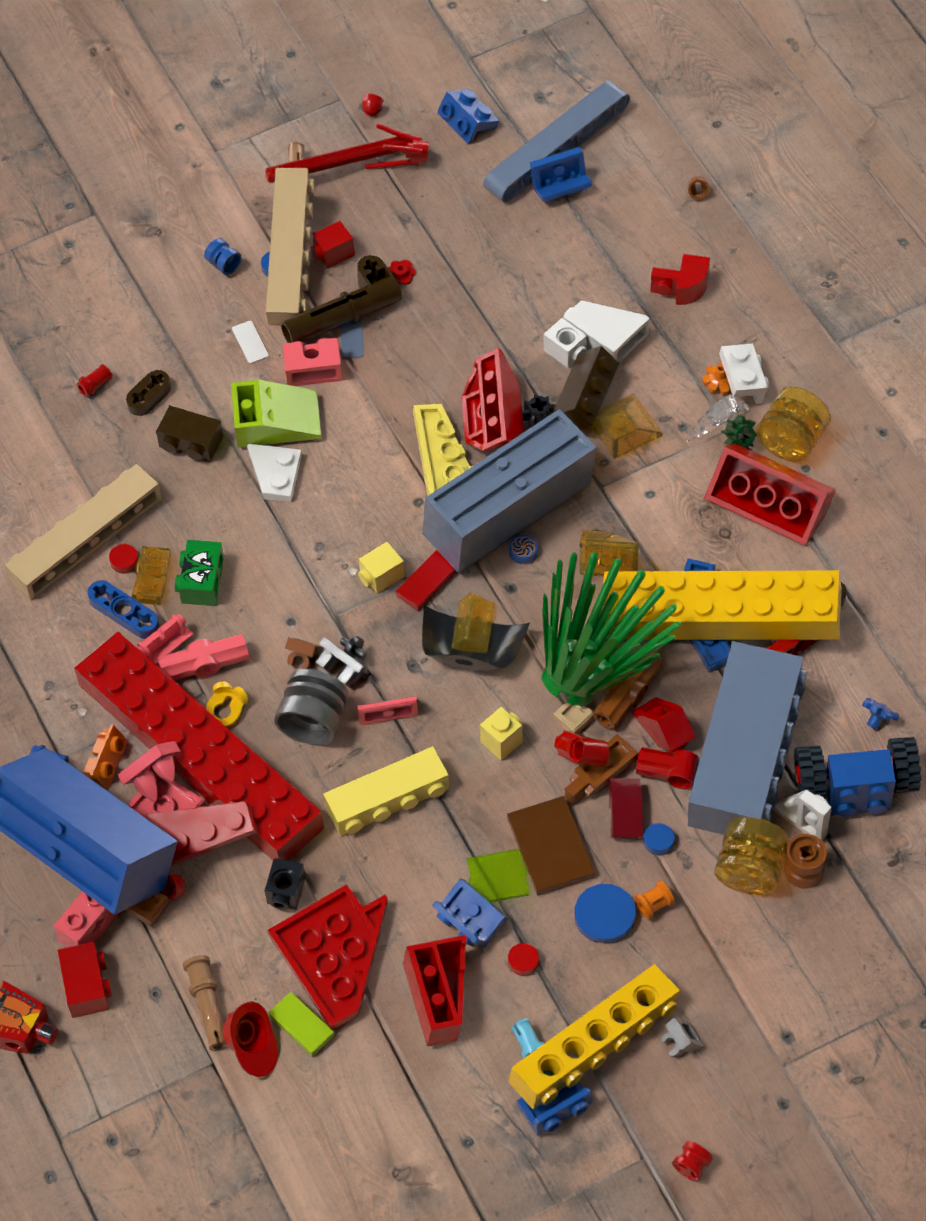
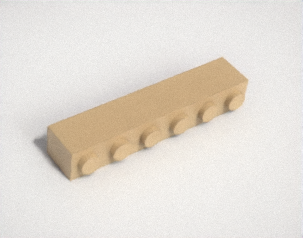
(288, 244)
(83, 531)

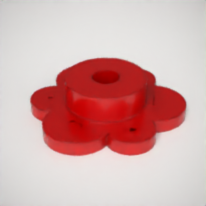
(402, 271)

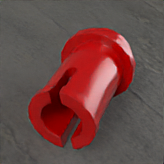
(88, 384)

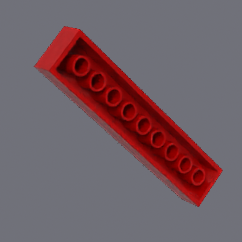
(209, 755)

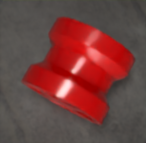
(692, 1161)

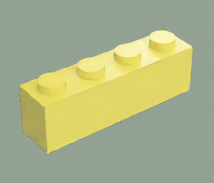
(386, 791)

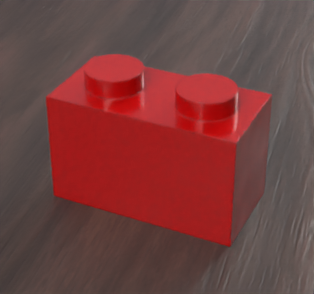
(83, 979)

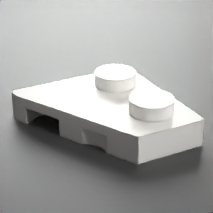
(275, 470)
(806, 812)

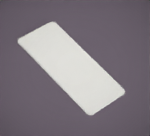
(250, 341)

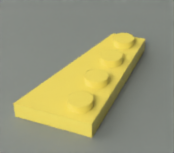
(439, 449)

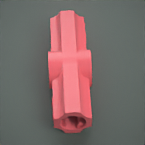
(204, 657)

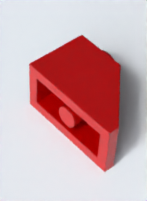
(665, 724)

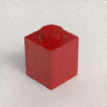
(332, 244)

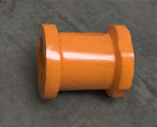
(654, 900)

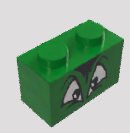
(200, 572)

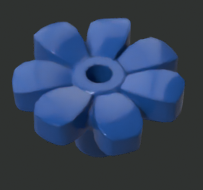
(878, 712)

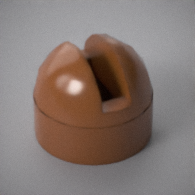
(704, 187)

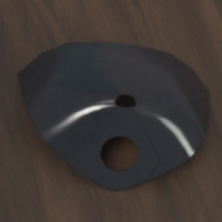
(438, 639)

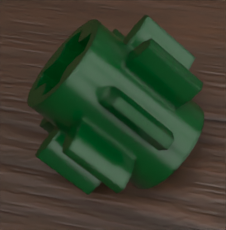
(740, 431)

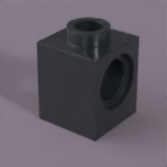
(285, 873)

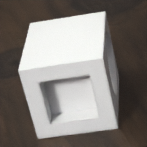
(560, 335)

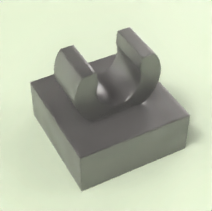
(684, 1036)

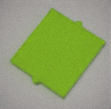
(498, 875)

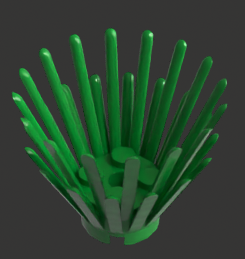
(581, 662)

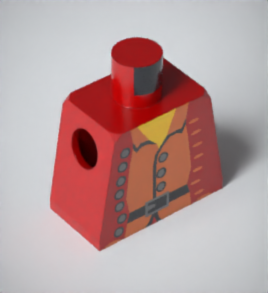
(22, 1021)

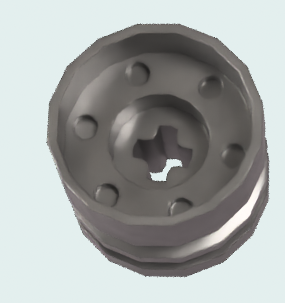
(311, 707)

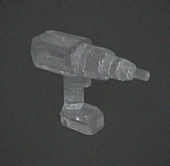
(718, 414)

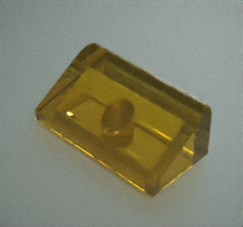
(473, 624)

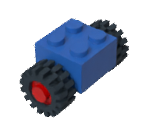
(859, 779)

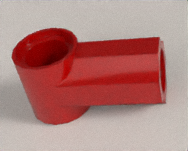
(582, 749)
(676, 767)

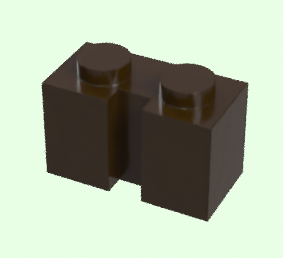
(190, 433)

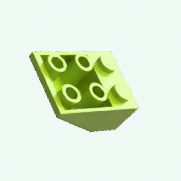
(274, 413)

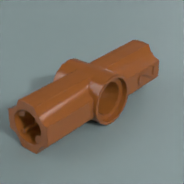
(625, 695)

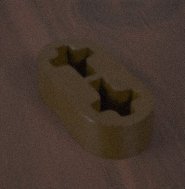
(146, 391)

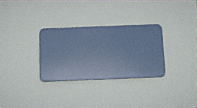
(352, 340)

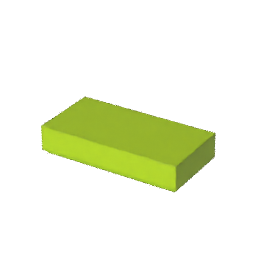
(301, 1024)

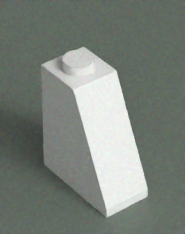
(609, 327)

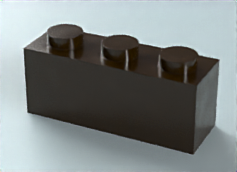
(587, 386)

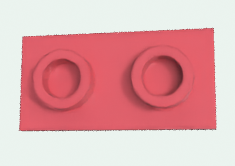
(165, 638)

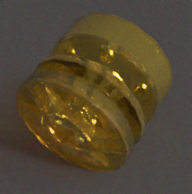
(793, 424)
(751, 856)

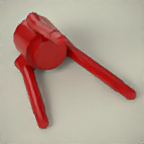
(415, 150)

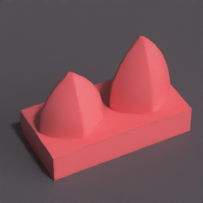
(141, 771)

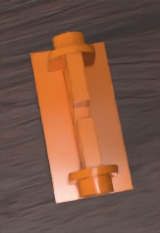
(109, 749)

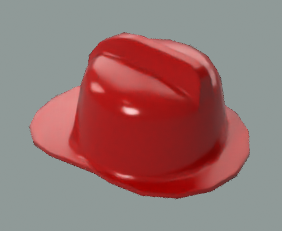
(252, 1038)

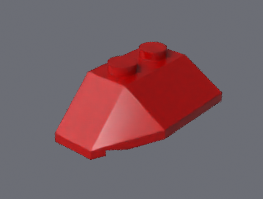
(491, 403)

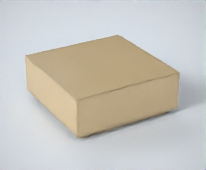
(573, 717)

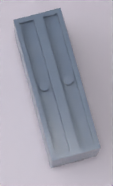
(508, 490)
(747, 737)

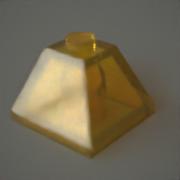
(625, 426)
(609, 547)

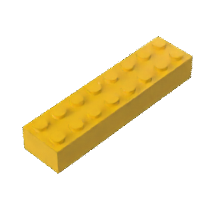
(739, 604)

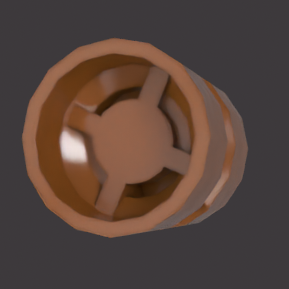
(805, 861)

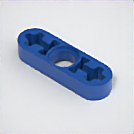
(119, 598)

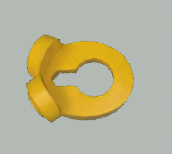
(222, 692)

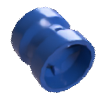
(225, 258)

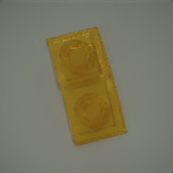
(151, 575)

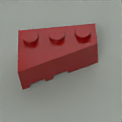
(436, 985)

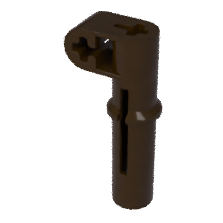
(348, 306)

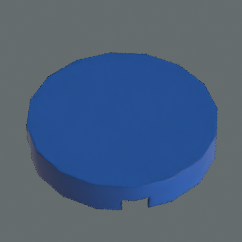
(605, 913)

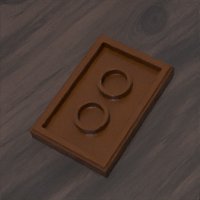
(550, 845)

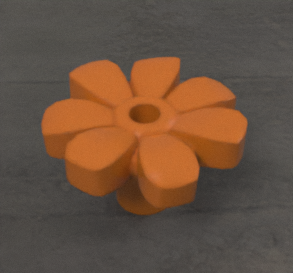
(716, 379)

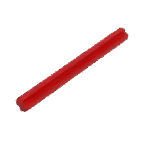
(340, 157)

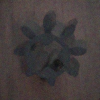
(537, 409)

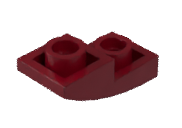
(626, 808)

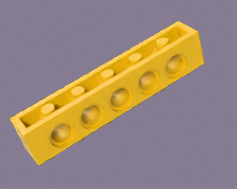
(650, 987)

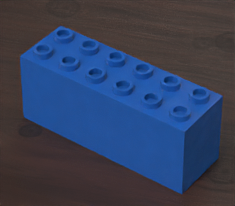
(83, 831)

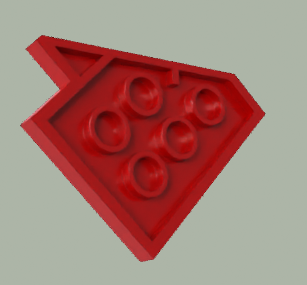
(332, 951)

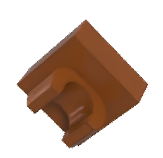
(303, 649)

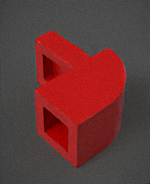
(687, 284)

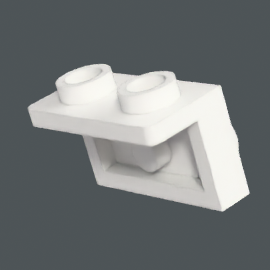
(744, 371)

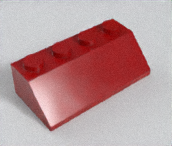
(769, 493)

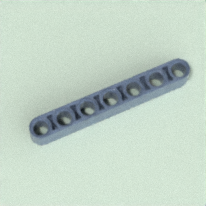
(560, 136)

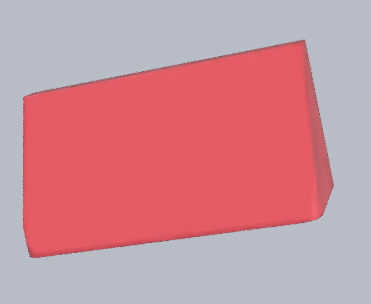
(387, 710)

